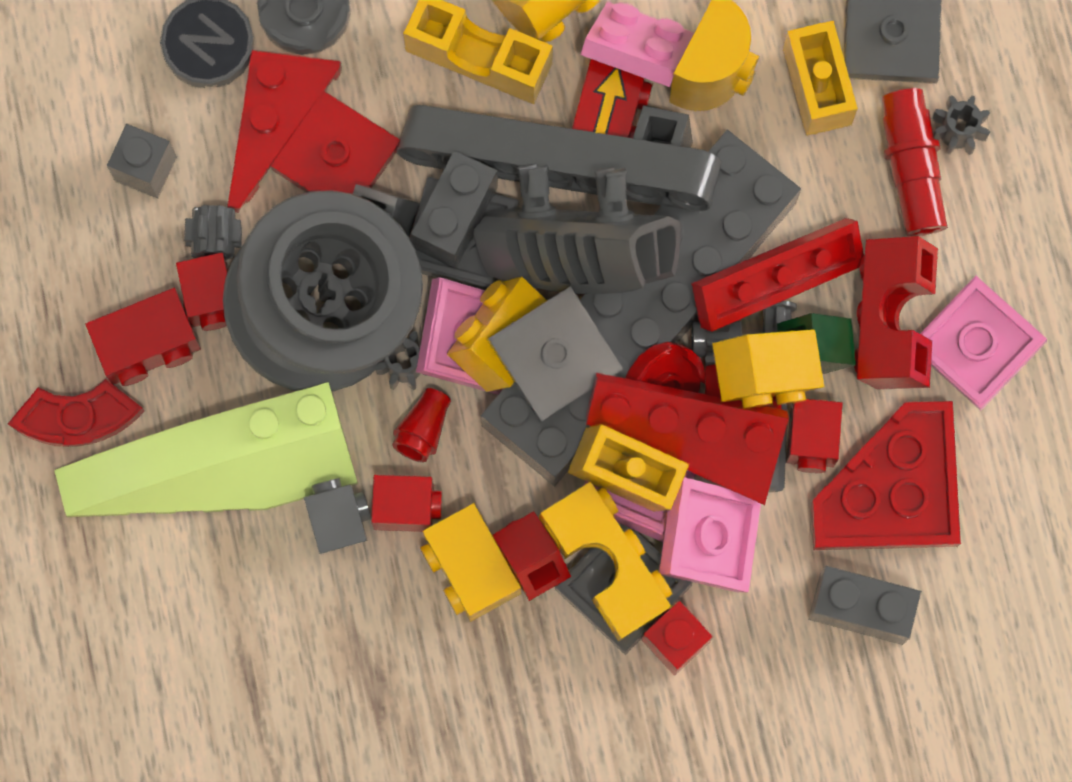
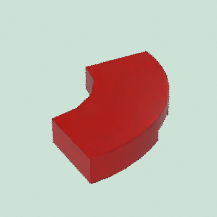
(78, 418)

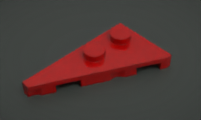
(275, 103)

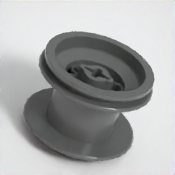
(285, 335)

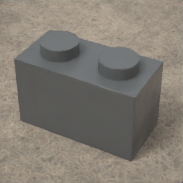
(454, 209)
(864, 605)

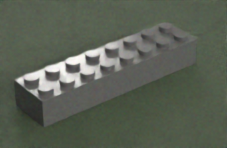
(744, 211)

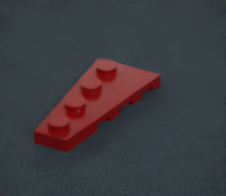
(714, 437)

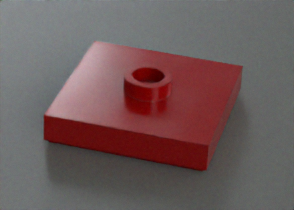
(335, 149)

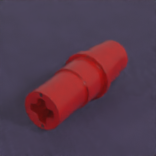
(914, 161)

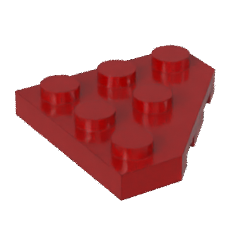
(896, 487)

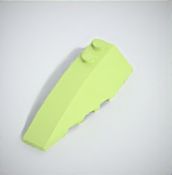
(222, 462)

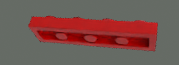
(778, 274)

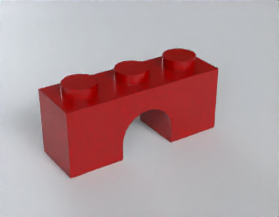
(891, 276)

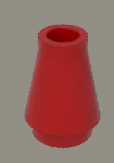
(421, 428)

